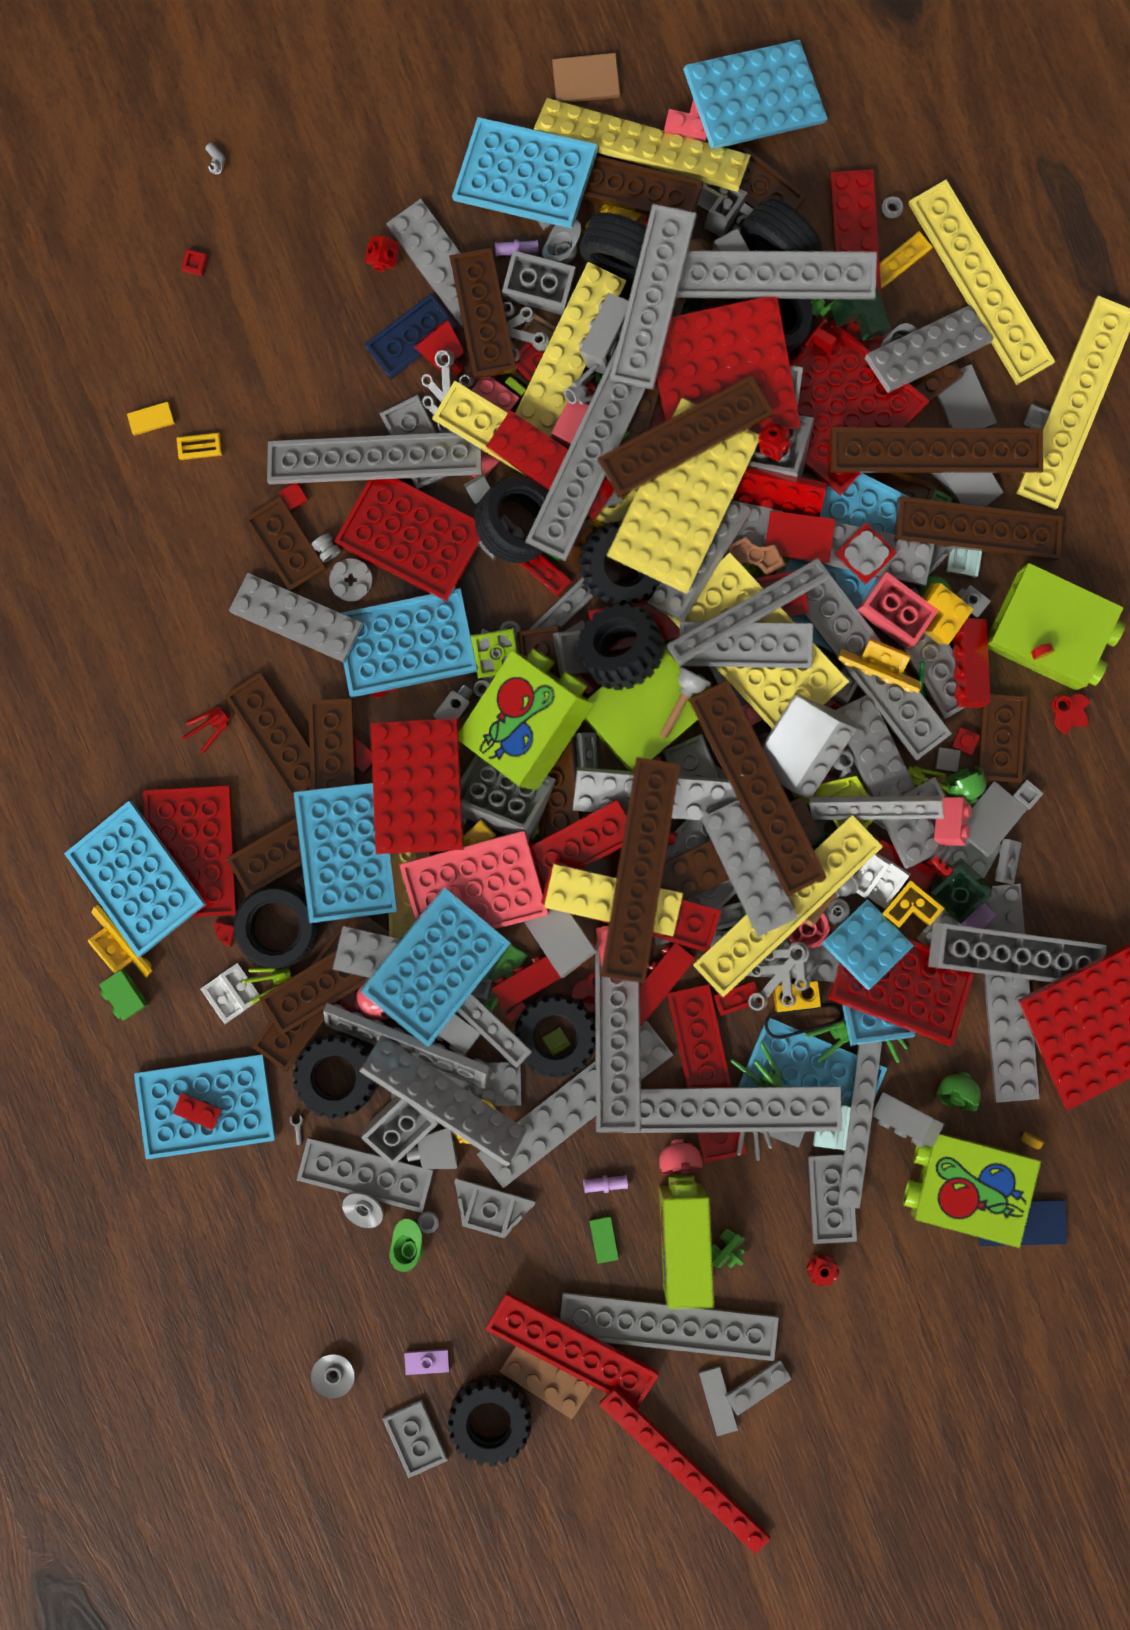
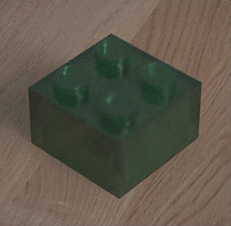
(961, 891)

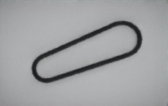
(805, 1030)

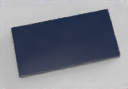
(394, 344)
(1043, 1225)

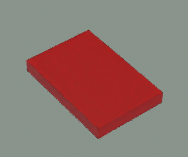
(800, 536)

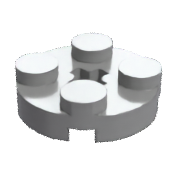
(342, 571)

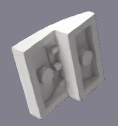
(881, 880)
(229, 994)

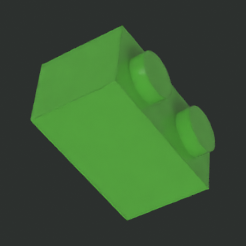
(123, 995)

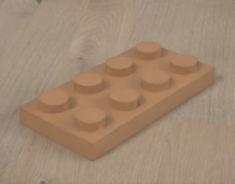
(546, 1381)

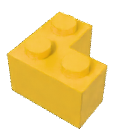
(950, 616)
(913, 901)

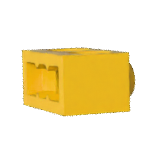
(801, 1003)

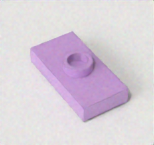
(980, 918)
(426, 1361)

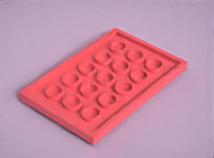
(489, 877)

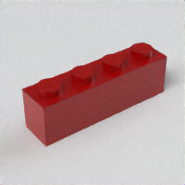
(972, 664)
(662, 978)
(525, 981)

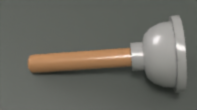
(690, 684)
(849, 887)

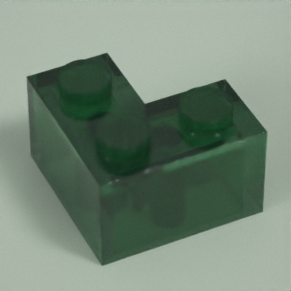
(867, 312)

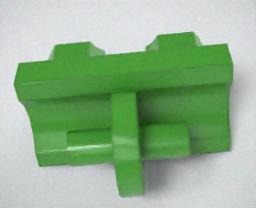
(733, 1242)

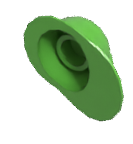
(406, 1245)

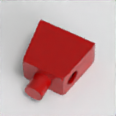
(441, 339)

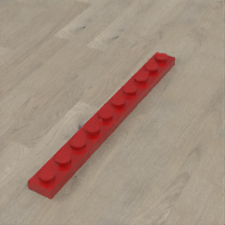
(685, 1470)

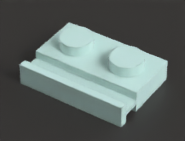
(964, 562)
(834, 1139)

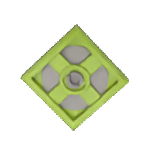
(492, 650)

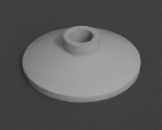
(362, 1210)
(332, 1386)

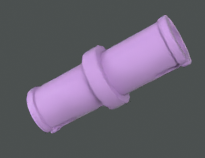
(507, 248)
(605, 1184)

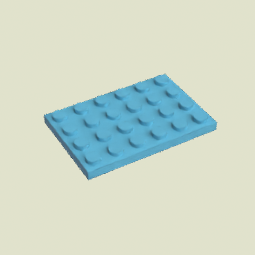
(755, 94)
(525, 172)
(409, 644)
(340, 854)
(135, 878)
(435, 967)
(798, 1061)
(230, 1084)

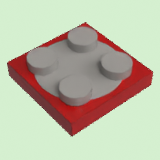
(865, 553)

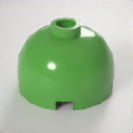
(966, 784)
(959, 1090)

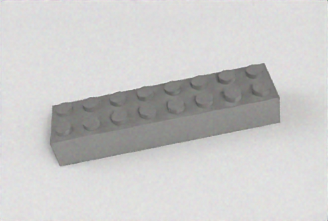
(1008, 953)

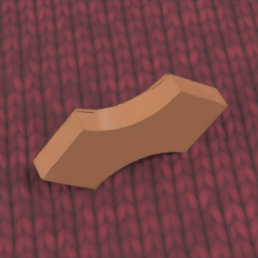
(766, 558)

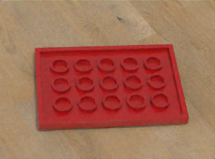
(410, 535)
(417, 786)
(199, 836)
(910, 995)

